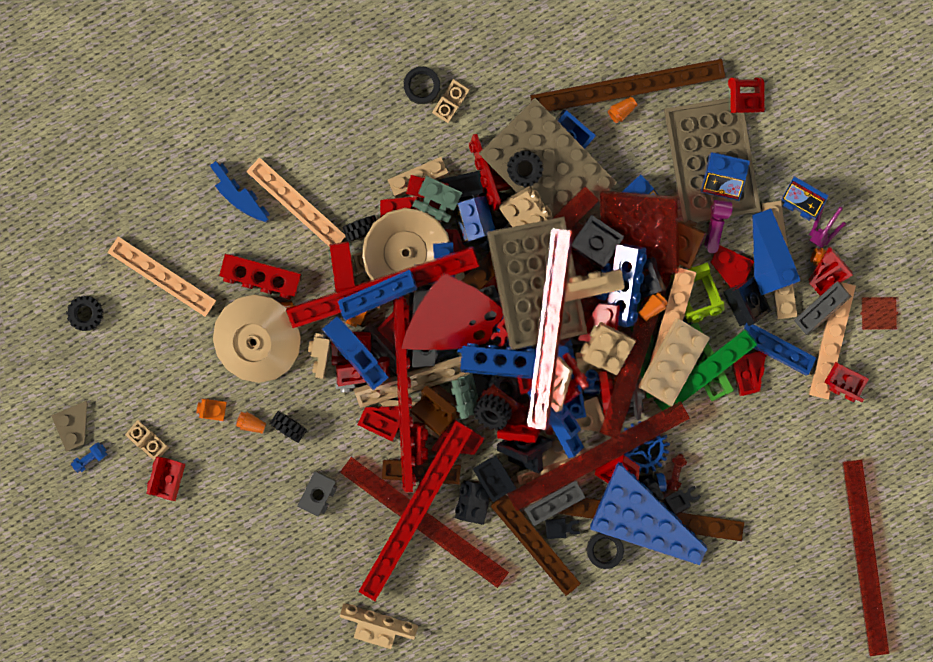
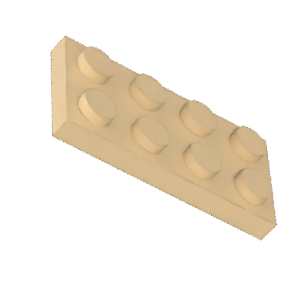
(673, 362)

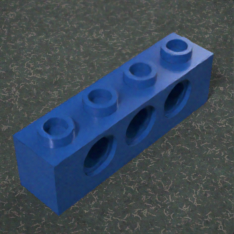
(637, 257)
(490, 367)

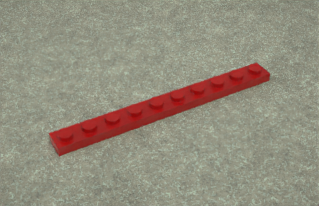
(422, 273)
(404, 401)
(415, 511)

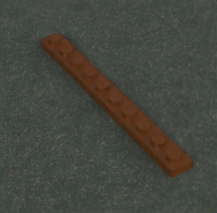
(631, 85)
(697, 524)

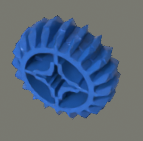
(650, 463)

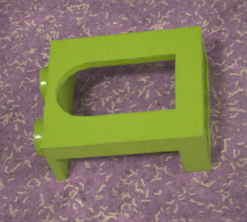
(716, 307)

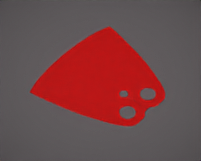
(445, 317)

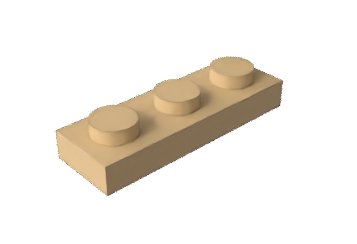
(433, 169)

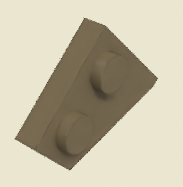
(72, 425)

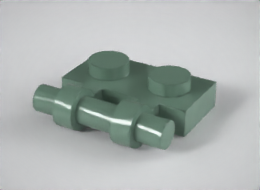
(440, 193)
(465, 394)

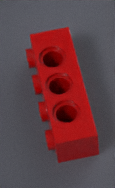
(232, 263)

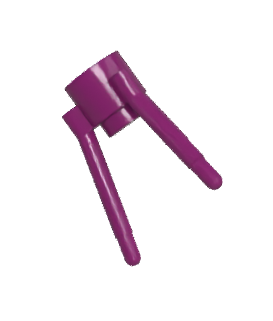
(821, 236)

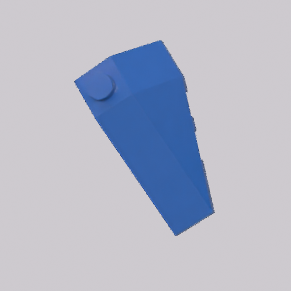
(772, 259)

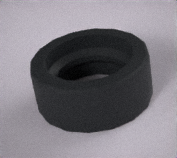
(436, 85)
(600, 564)

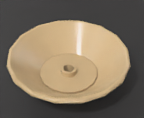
(400, 231)
(269, 325)

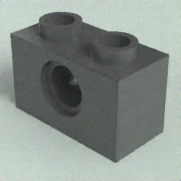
(308, 502)

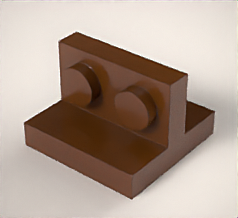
(689, 242)
(436, 409)

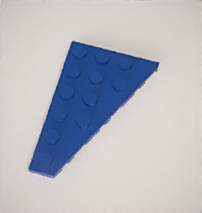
(637, 516)

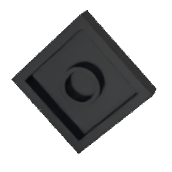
(597, 242)
(747, 302)
(526, 454)
(494, 478)

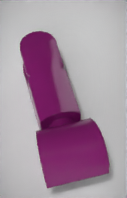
(720, 211)

